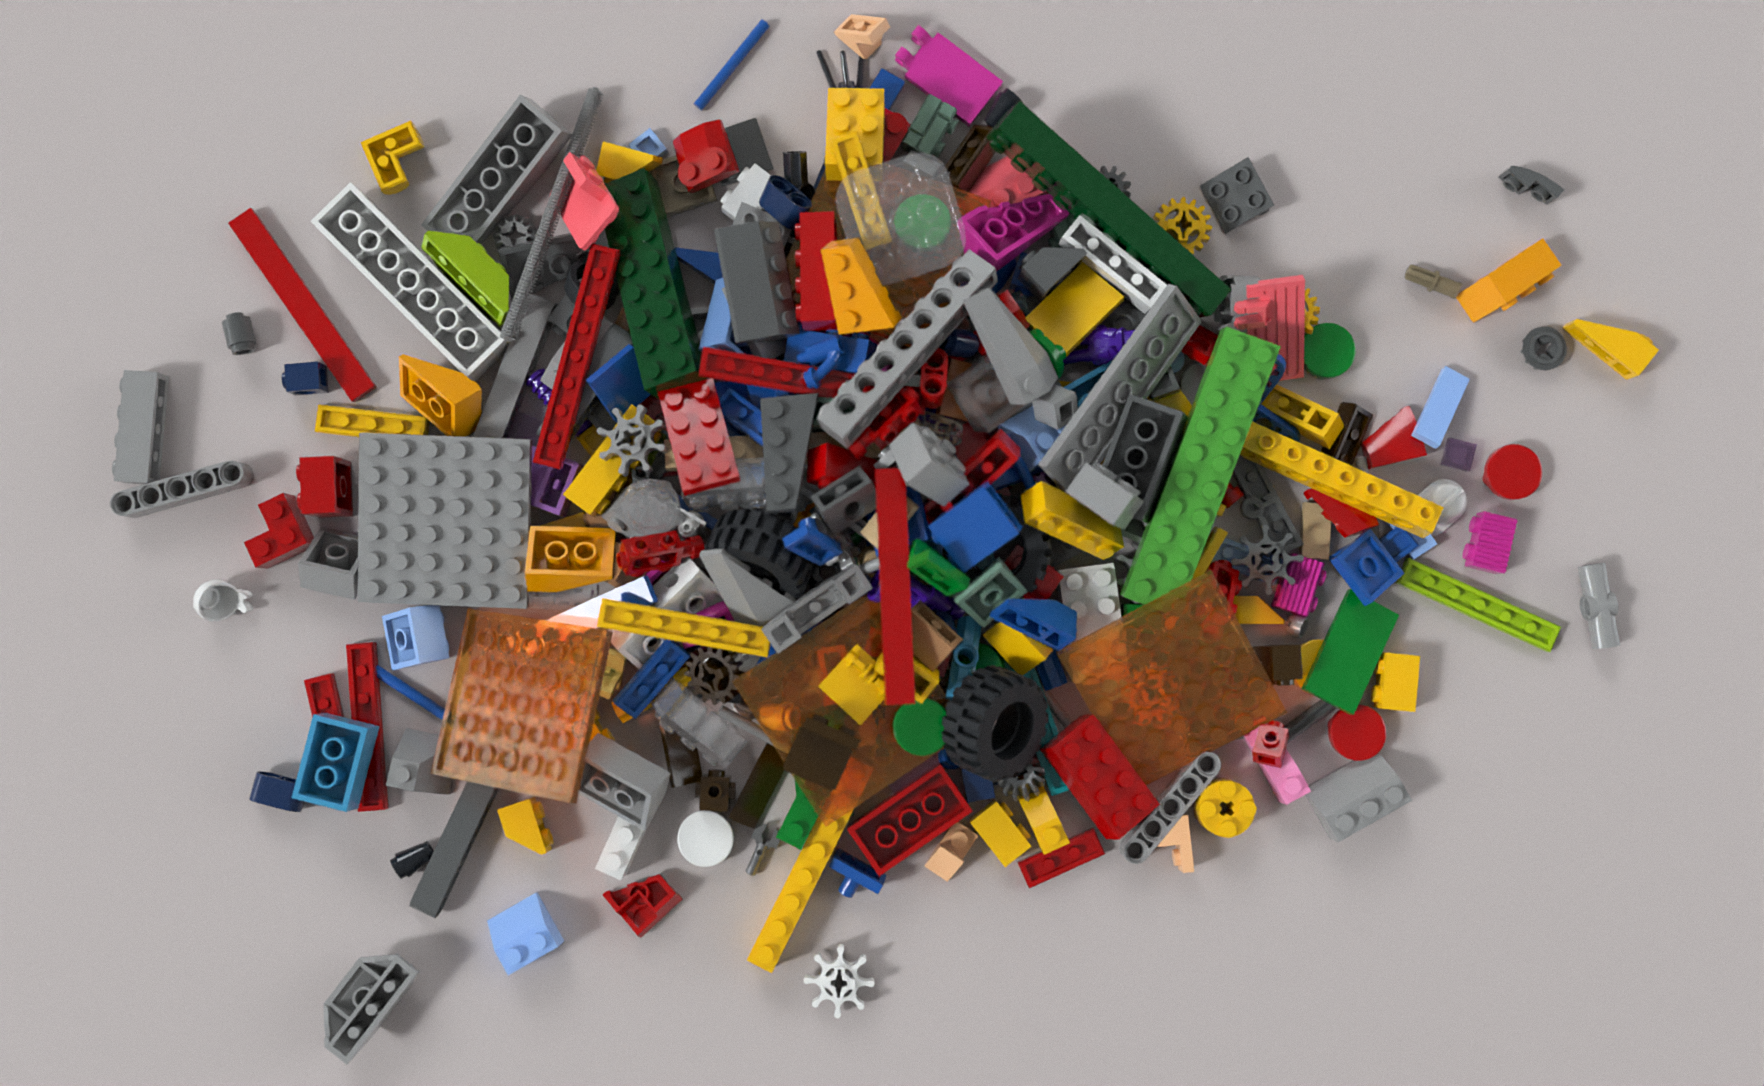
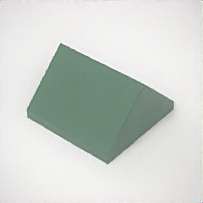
(989, 591)

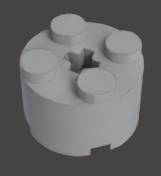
(1225, 311)

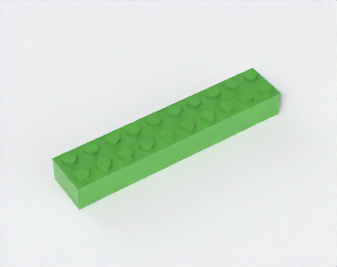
(1201, 465)

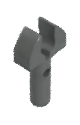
(761, 848)

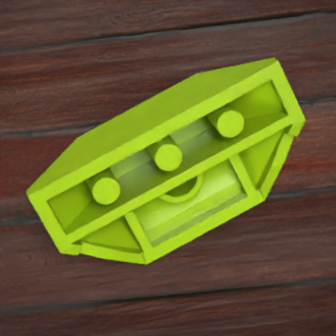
(471, 272)

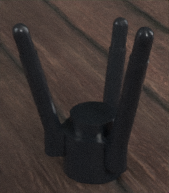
(846, 82)

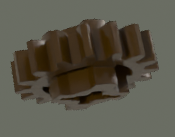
(713, 674)

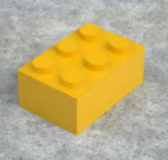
(850, 111)

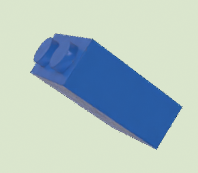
(974, 527)

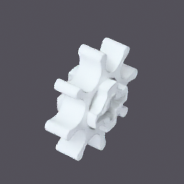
(850, 980)

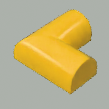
(384, 154)

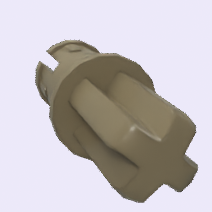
(1433, 281)

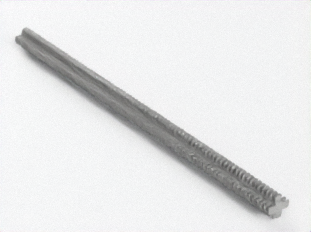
(548, 221)

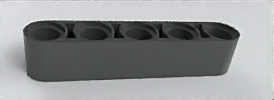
(610, 344)

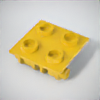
(855, 685)

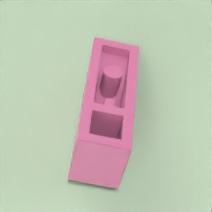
(1286, 781)

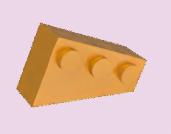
(1510, 280)
(855, 290)

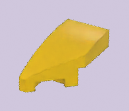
(1255, 611)

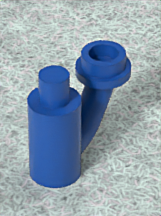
(825, 351)

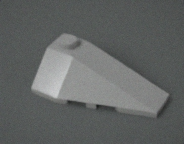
(1014, 353)
(746, 596)

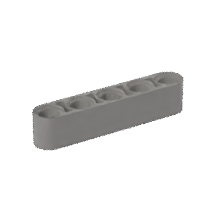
(169, 489)
(1165, 820)

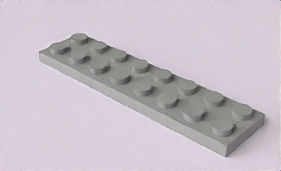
(1132, 372)

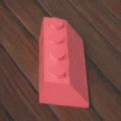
(1003, 183)

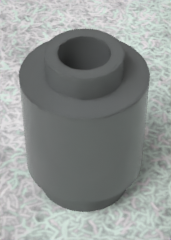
(239, 333)

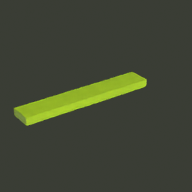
(1478, 605)

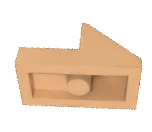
(862, 33)
(1180, 837)
(951, 850)

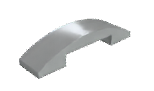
(815, 606)

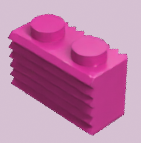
(1489, 542)
(1301, 597)

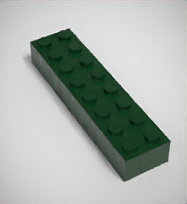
(652, 285)

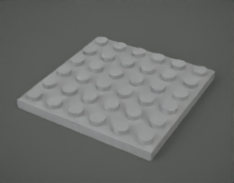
(444, 520)

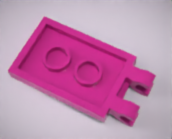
(948, 74)

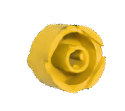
(1239, 804)

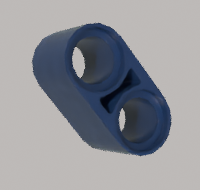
(784, 201)
(275, 791)

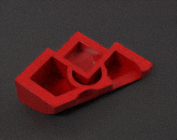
(1393, 441)
(1346, 518)
(644, 903)

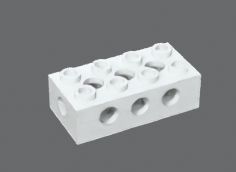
(681, 589)

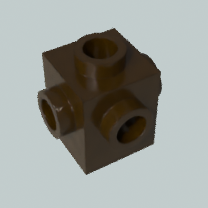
(708, 799)

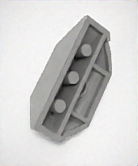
(364, 1002)

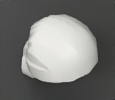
(219, 600)

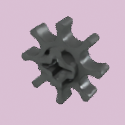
(1256, 550)

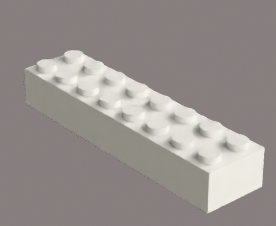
(411, 282)

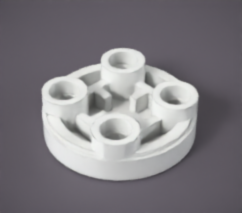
(705, 838)

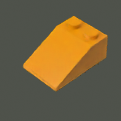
(441, 395)
(568, 557)

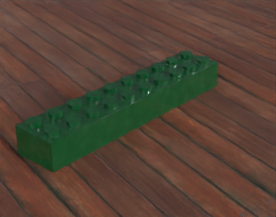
(1089, 193)

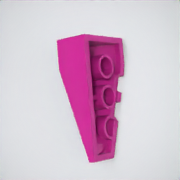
(1009, 229)

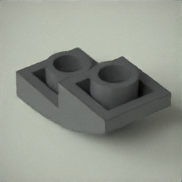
(1520, 179)

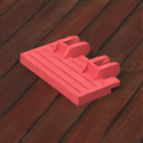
(1278, 319)

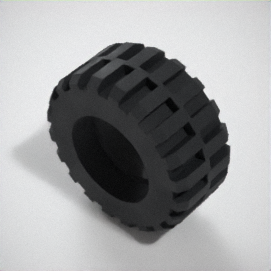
(759, 543)
(1035, 550)
(971, 716)

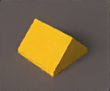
(1016, 648)

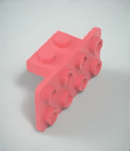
(588, 203)

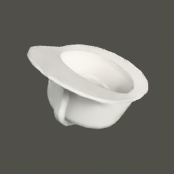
(1451, 497)

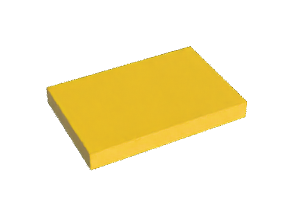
(1075, 308)

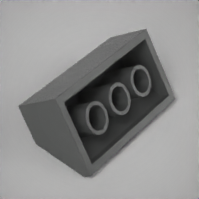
(756, 282)
(1145, 448)

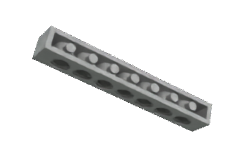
(905, 363)

